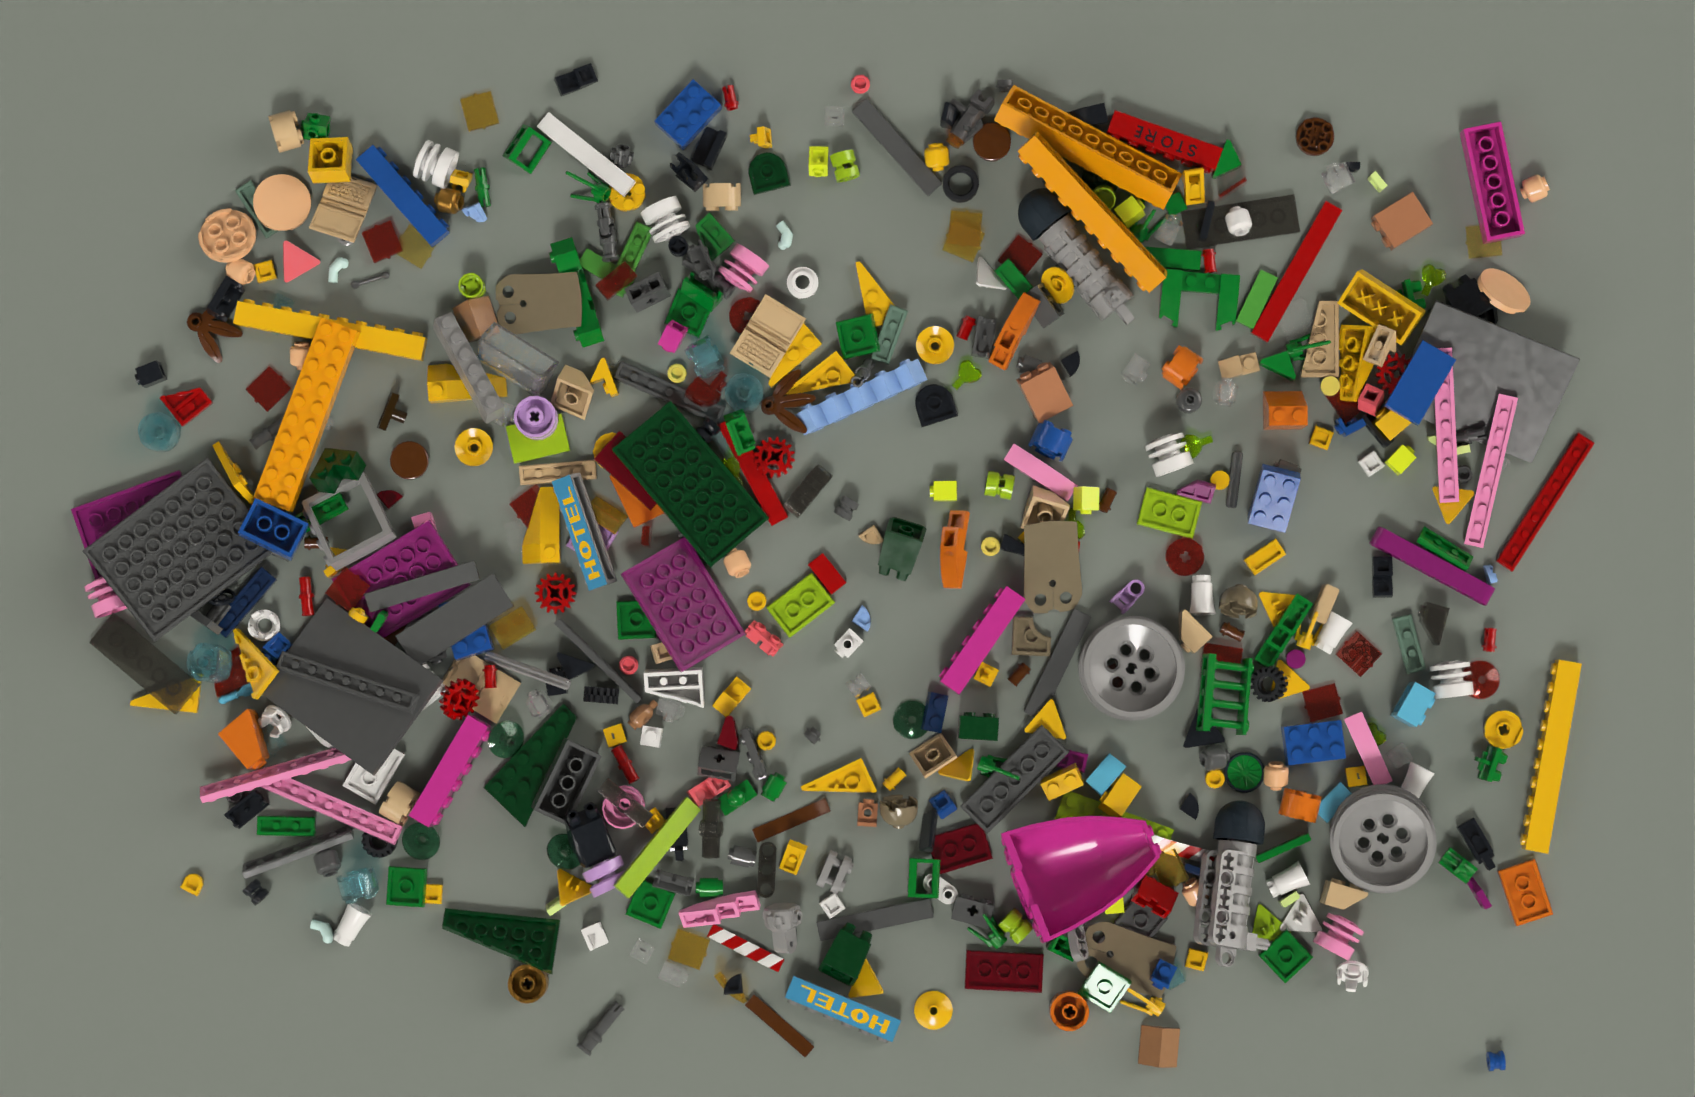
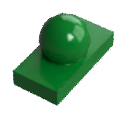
(737, 797)

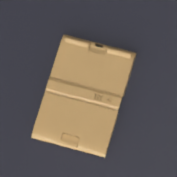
(343, 208)
(767, 336)
(492, 700)

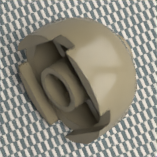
(1238, 601)
(898, 811)

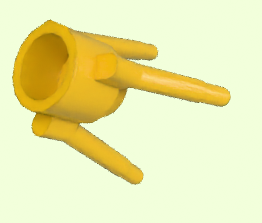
(1307, 640)
(1154, 1005)

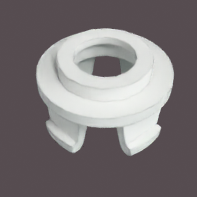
(802, 293)
(254, 620)
(269, 717)
(1356, 973)

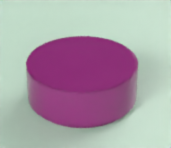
(1295, 659)

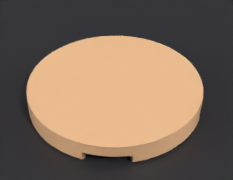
(282, 202)
(227, 235)
(1504, 291)

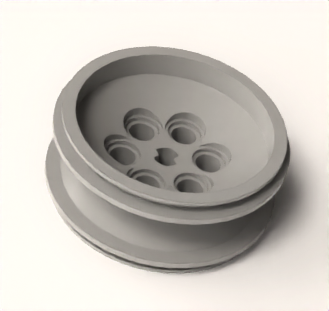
(1164, 658)
(1391, 871)

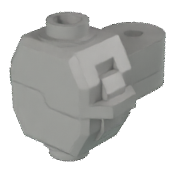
(782, 920)

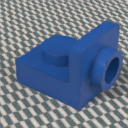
(1353, 426)
(275, 646)
(1163, 974)

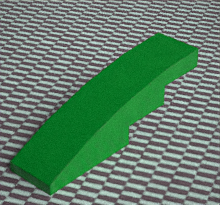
(1283, 631)

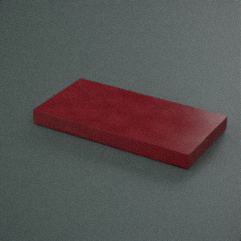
(616, 469)
(1004, 971)

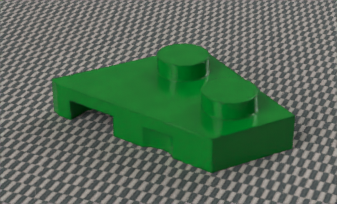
(713, 236)

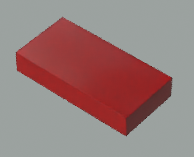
(827, 573)

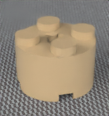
(285, 131)
(722, 195)
(399, 803)

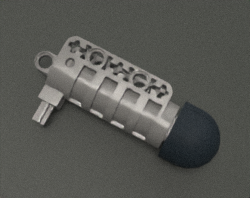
(1069, 249)
(1239, 831)

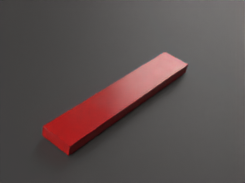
(759, 484)

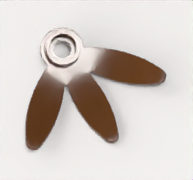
(207, 324)
(779, 403)

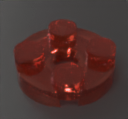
(737, 312)
(1174, 561)

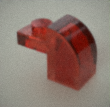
(704, 394)

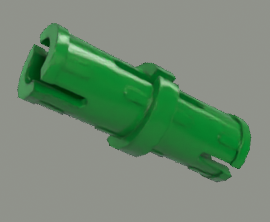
(482, 187)

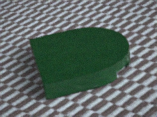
(767, 173)

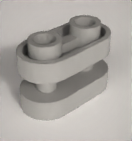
(844, 867)

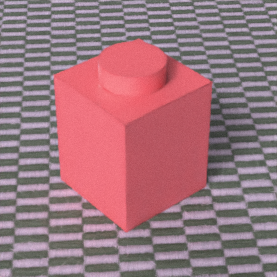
(1370, 399)

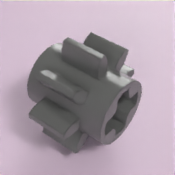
(621, 156)

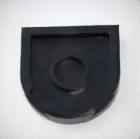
(934, 405)

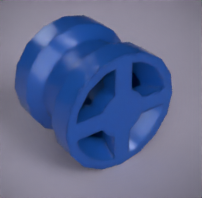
(1495, 1060)

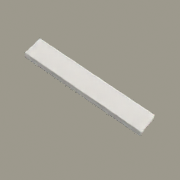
(586, 154)

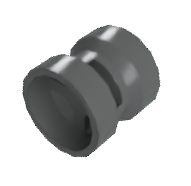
(846, 508)

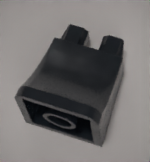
(1470, 299)
(589, 836)

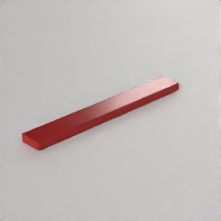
(1296, 271)
(1545, 502)

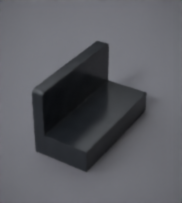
(709, 147)

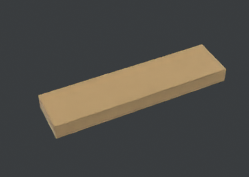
(550, 472)

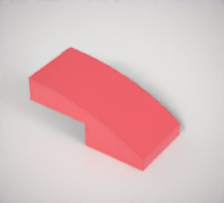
(707, 790)

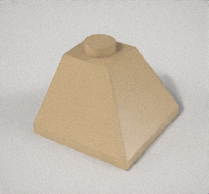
(572, 392)
(1043, 506)
(1191, 633)

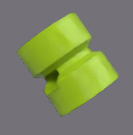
(842, 159)
(1106, 194)
(471, 286)
(992, 485)
(1015, 925)

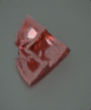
(237, 676)

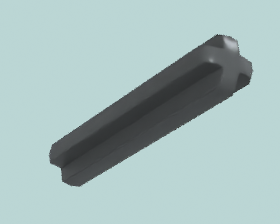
(1235, 473)

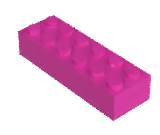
(1492, 182)
(982, 640)
(450, 771)

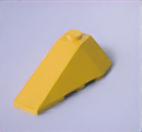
(1354, 370)
(447, 386)
(543, 536)

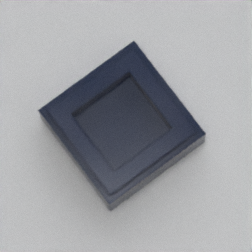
(1192, 869)

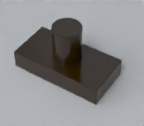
(391, 412)

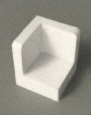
(594, 936)

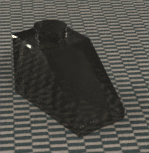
(1433, 620)

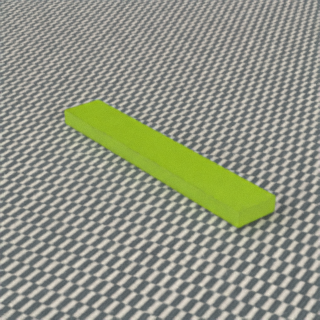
(657, 847)

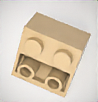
(1339, 895)

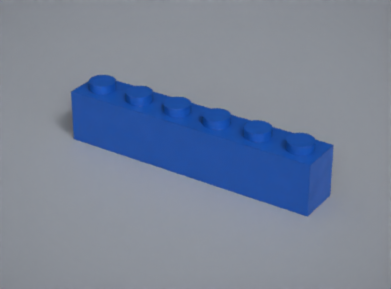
(401, 194)

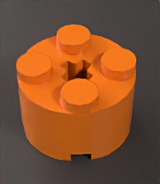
(1182, 367)
(1300, 805)
(1059, 1016)

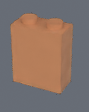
(1401, 221)
(1044, 392)

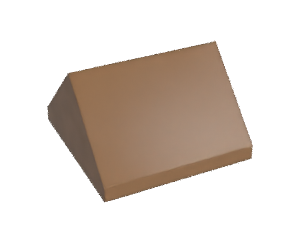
(475, 317)
(1158, 1046)

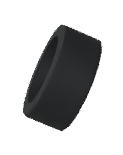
(960, 169)

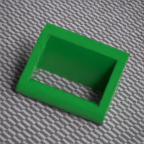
(519, 143)
(913, 874)

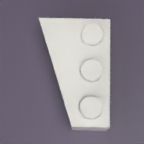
(671, 683)

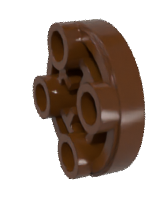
(1314, 136)
(992, 142)
(409, 460)

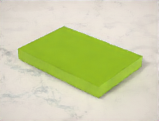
(527, 449)
(1169, 513)
(800, 605)

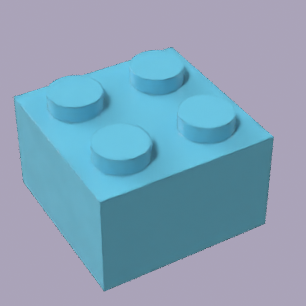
(1413, 704)

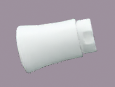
(1201, 596)
(1332, 632)
(1416, 779)
(1287, 880)
(351, 923)

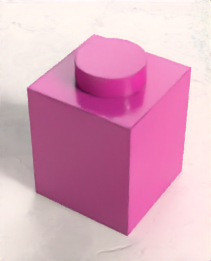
(672, 336)

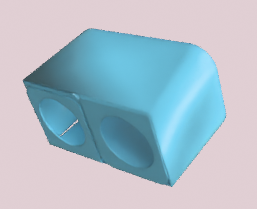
(1105, 774)

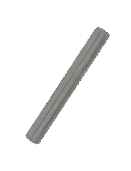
(527, 670)

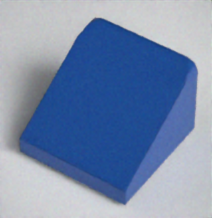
(943, 804)

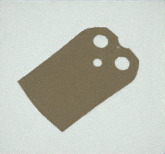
(551, 302)
(1051, 555)
(1133, 955)

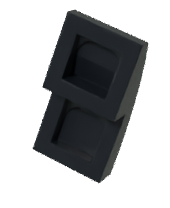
(576, 80)
(1091, 114)
(1382, 577)

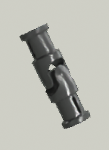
(607, 231)

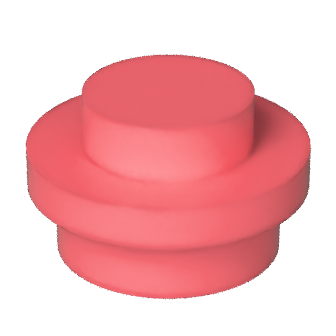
(860, 84)
(628, 665)

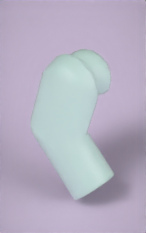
(786, 237)
(335, 267)
(325, 930)

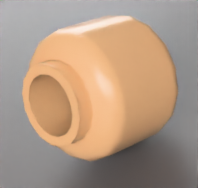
(1534, 188)
(240, 271)
(298, 354)
(737, 563)
(1276, 775)
(1190, 891)

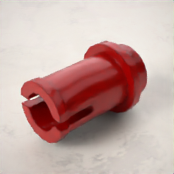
(730, 98)
(1209, 260)
(966, 327)
(1489, 640)
(490, 676)

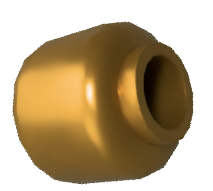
(449, 201)

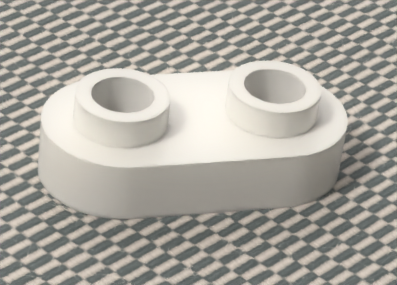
(943, 887)

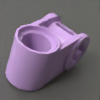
(1127, 596)

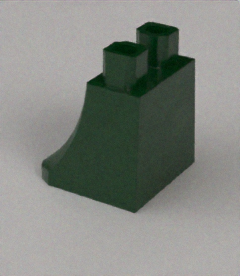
(901, 547)
(846, 955)

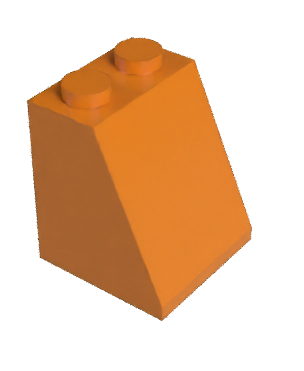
(1284, 410)
(246, 740)

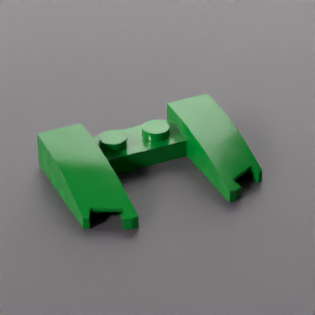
(1222, 284)

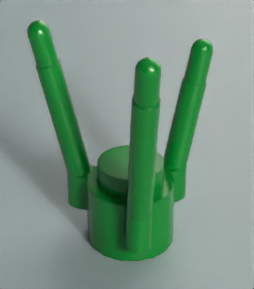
(600, 191)
(1140, 231)
(1296, 349)
(987, 765)
(996, 936)

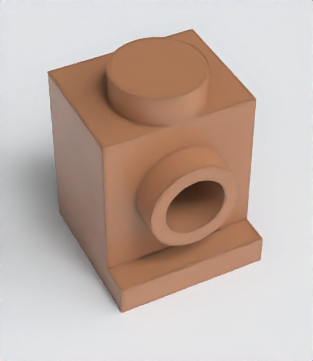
(870, 821)

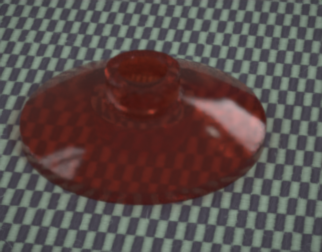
(1491, 676)

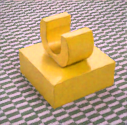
(762, 138)
(461, 178)
(986, 674)
(655, 821)

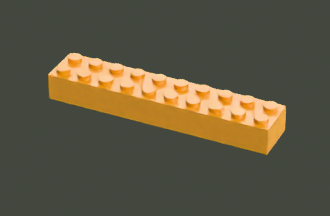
(1089, 147)
(1093, 212)
(306, 415)

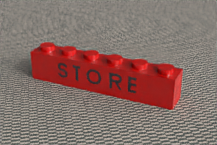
(1164, 141)

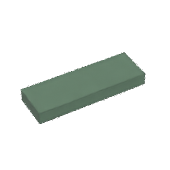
(246, 194)
(890, 333)
(1408, 644)

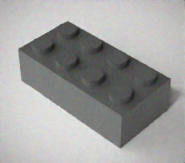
(566, 780)

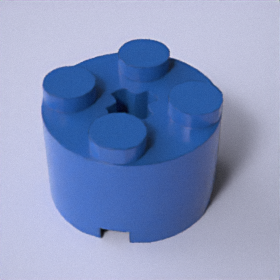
(1051, 441)

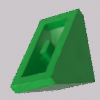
(1228, 161)
(1280, 365)
(1060, 947)

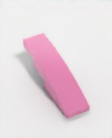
(1040, 472)
(1368, 749)
(713, 910)

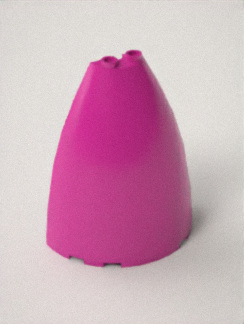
(1076, 867)

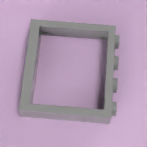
(363, 548)

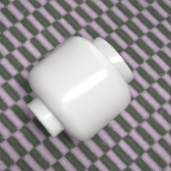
(1238, 221)

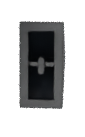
(574, 667)

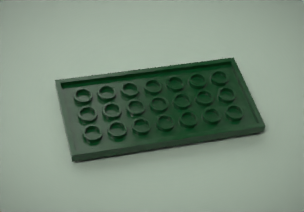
(690, 484)

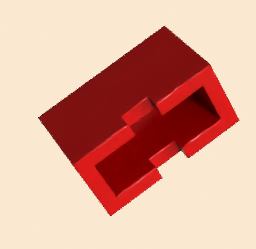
(1155, 895)

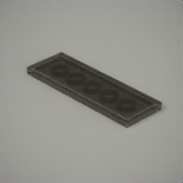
(1268, 216)
(144, 663)

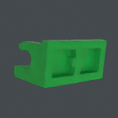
(701, 293)
(740, 431)

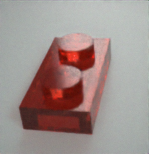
(616, 280)

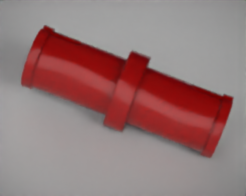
(306, 596)
(625, 764)

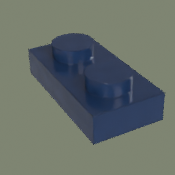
(934, 712)

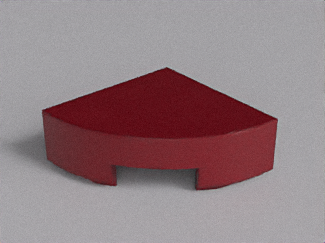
(389, 497)

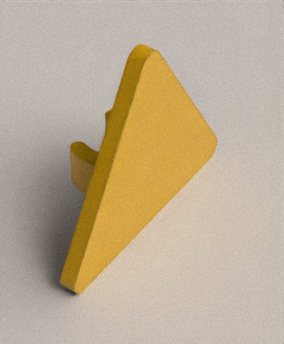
(1452, 509)
(1275, 604)
(1295, 683)
(1049, 719)
(960, 767)
(571, 887)
(866, 984)

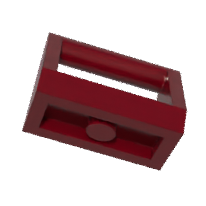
(728, 735)

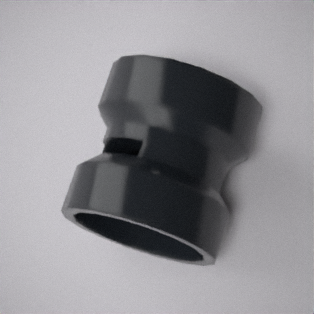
(676, 244)
(708, 429)
(259, 895)

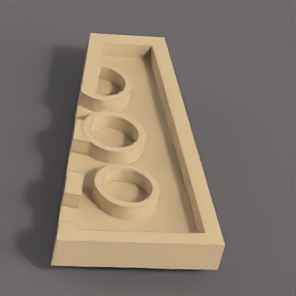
(1323, 360)

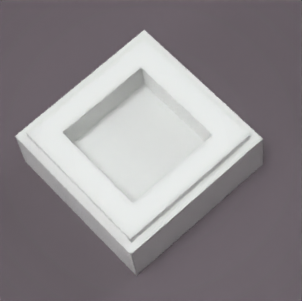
(1371, 463)
(832, 905)

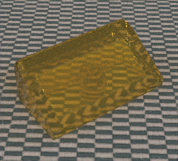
(608, 515)

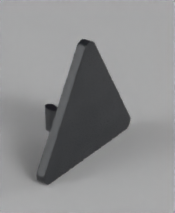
(1200, 738)

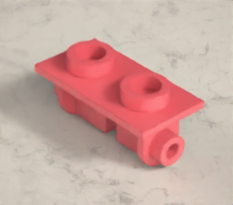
(771, 643)

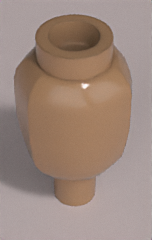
(642, 715)

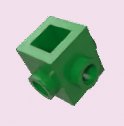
(315, 126)

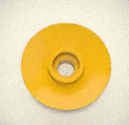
(1058, 284)
(935, 335)
(466, 440)
(926, 1002)

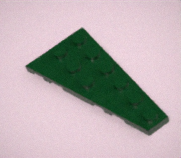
(523, 774)
(519, 937)

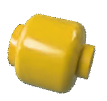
(936, 156)

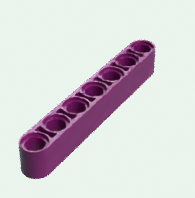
(1432, 566)

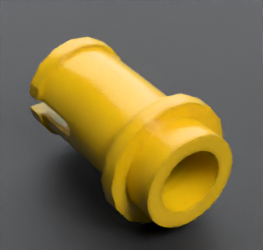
(894, 779)

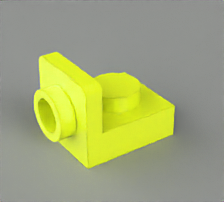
(818, 161)

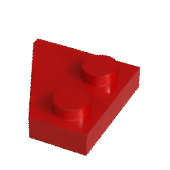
(187, 404)

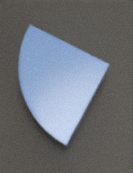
(475, 211)
(1490, 576)
(862, 618)

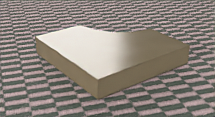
(1027, 639)

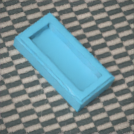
(1332, 801)

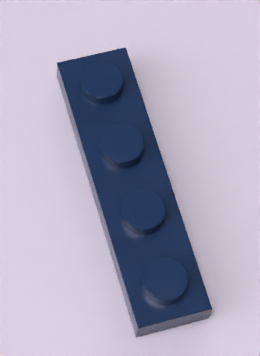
(246, 600)

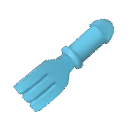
(244, 691)

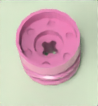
(743, 268)
(108, 600)
(615, 817)
(1338, 936)

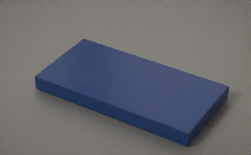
(1420, 382)

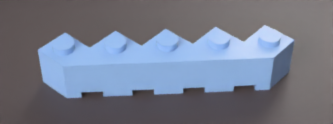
(860, 398)

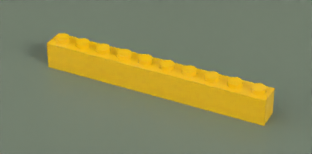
(305, 325)
(1551, 756)

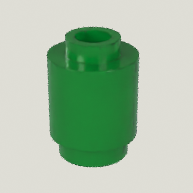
(773, 786)
(709, 887)

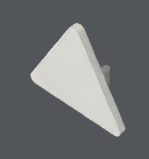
(987, 277)
(1301, 917)

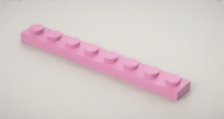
(1446, 439)
(1491, 470)
(272, 774)
(336, 809)

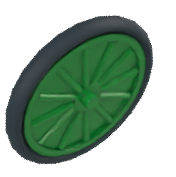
(1244, 772)

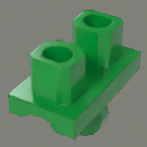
(1410, 287)
(1489, 762)
(1457, 865)

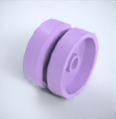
(528, 409)
(605, 874)

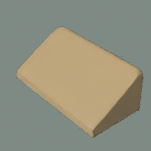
(1324, 603)

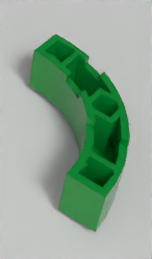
(567, 261)

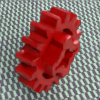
(1387, 370)
(769, 451)
(562, 587)
(459, 699)

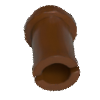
(1107, 499)
(310, 542)
(1231, 631)
(1017, 676)

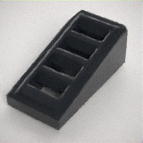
(949, 116)
(1012, 545)

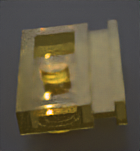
(512, 627)

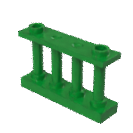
(1209, 683)

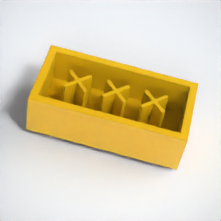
(1381, 305)

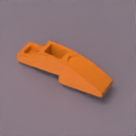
(1013, 330)
(952, 550)

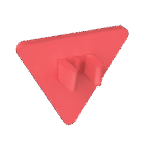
(296, 261)

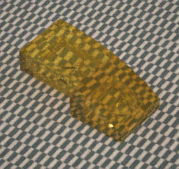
(720, 977)

